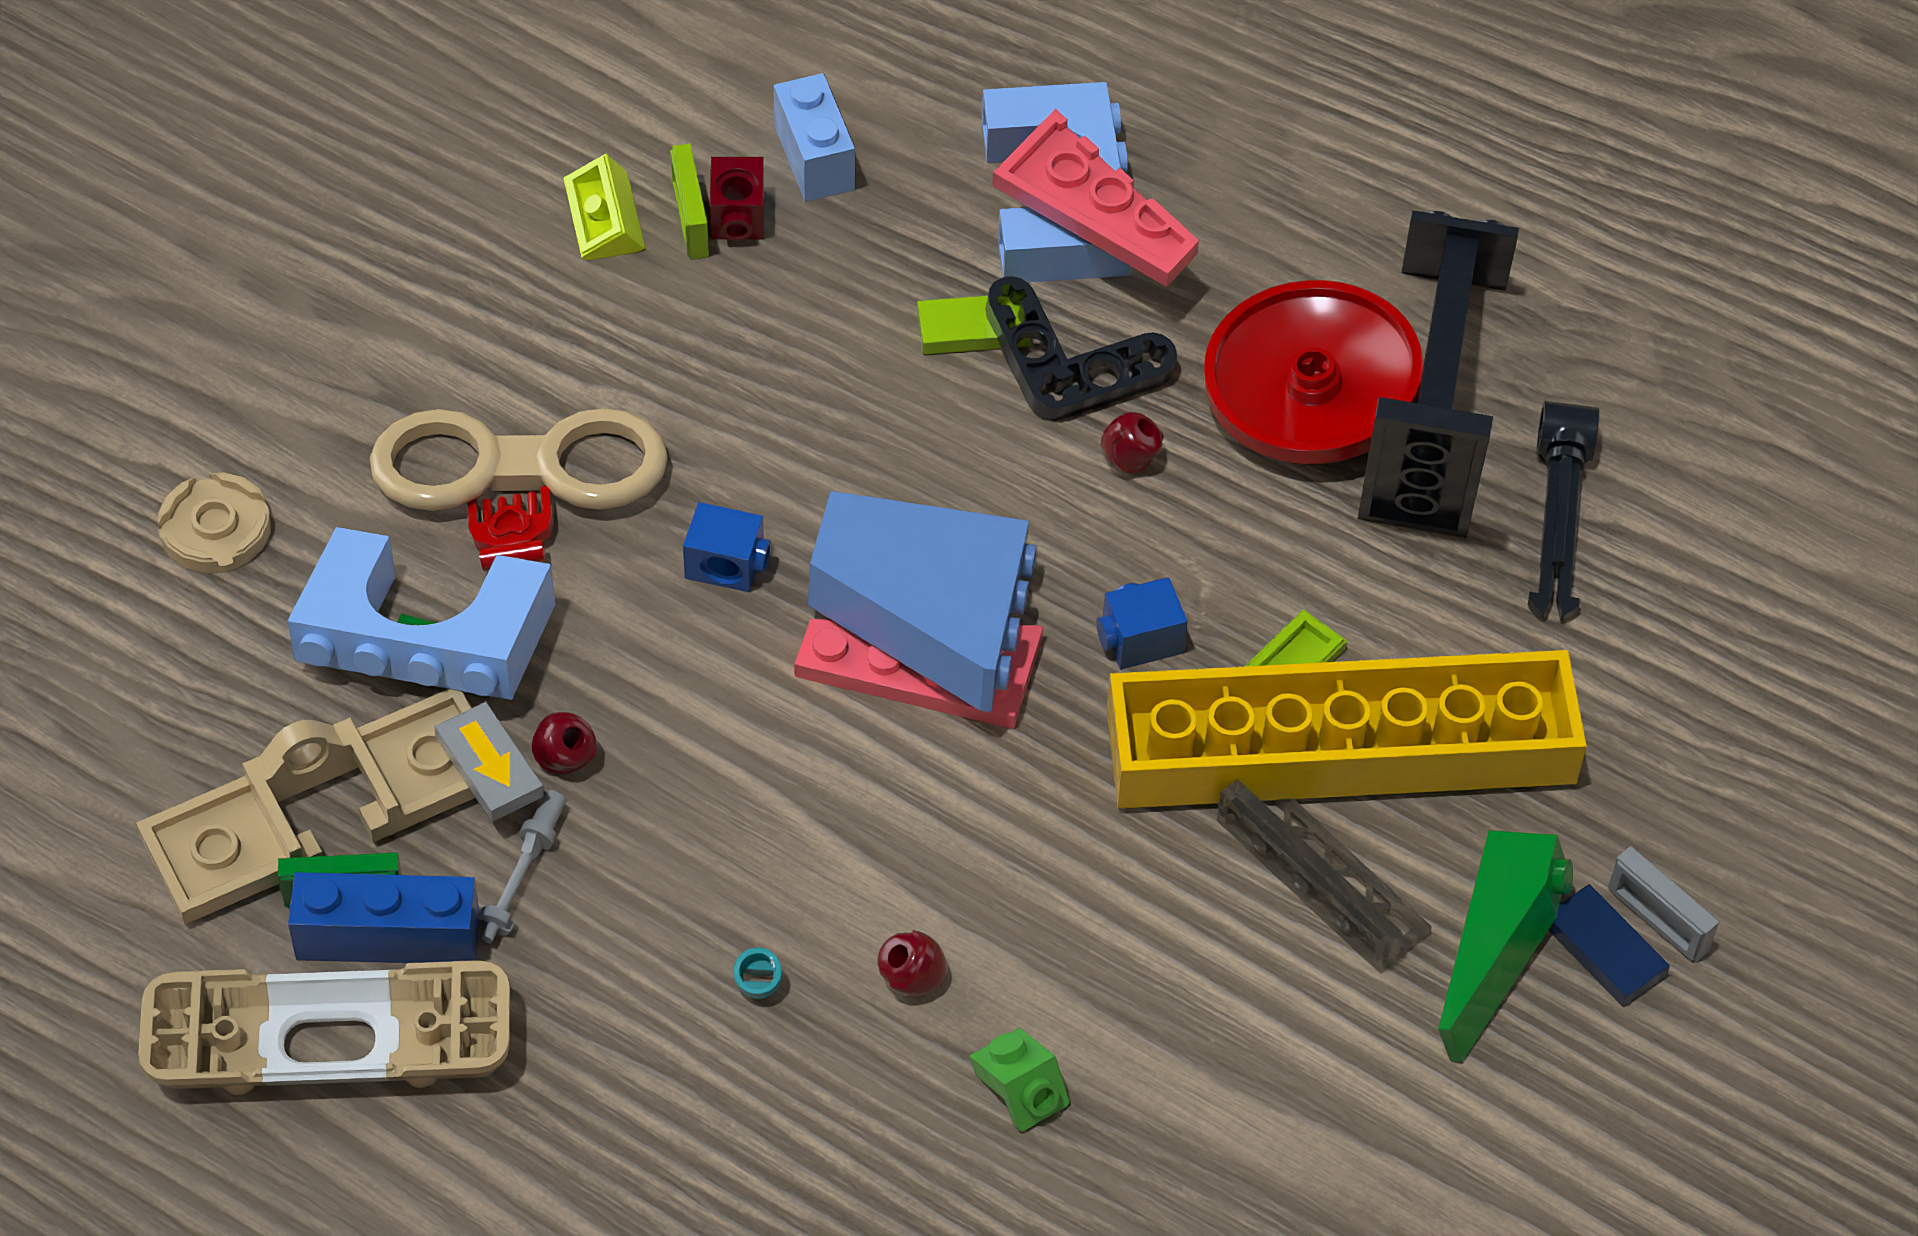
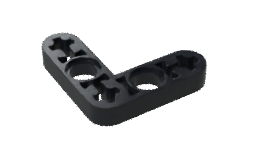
(1057, 370)

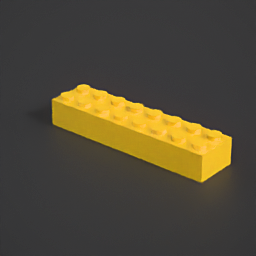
(1345, 728)

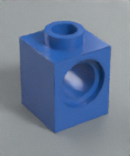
(725, 547)

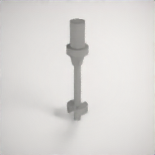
(537, 836)

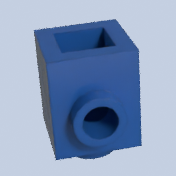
(1142, 623)

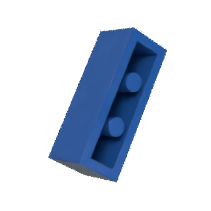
(383, 918)

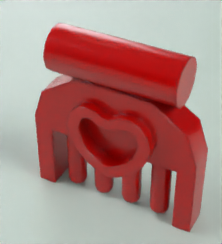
(511, 529)

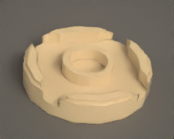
(214, 523)

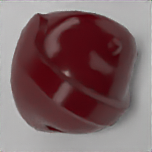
(1131, 442)
(563, 743)
(912, 963)

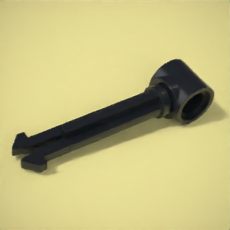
(1566, 442)

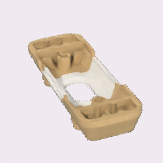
(234, 1025)

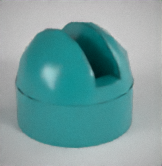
(759, 963)

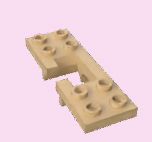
(232, 836)

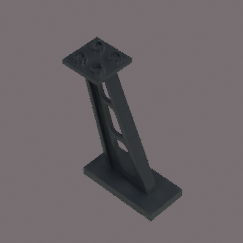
(1424, 453)

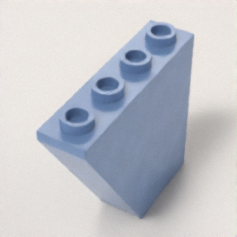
(926, 587)

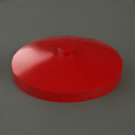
(1305, 369)

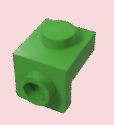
(1023, 1076)

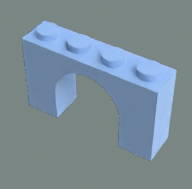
(1028, 241)
(473, 652)

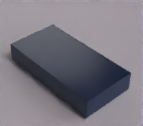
(1607, 945)

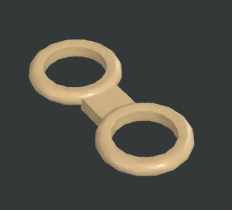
(518, 460)

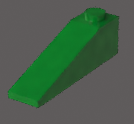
(1505, 922)

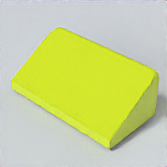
(603, 210)

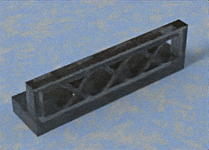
(1318, 881)

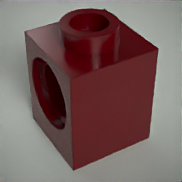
(737, 198)

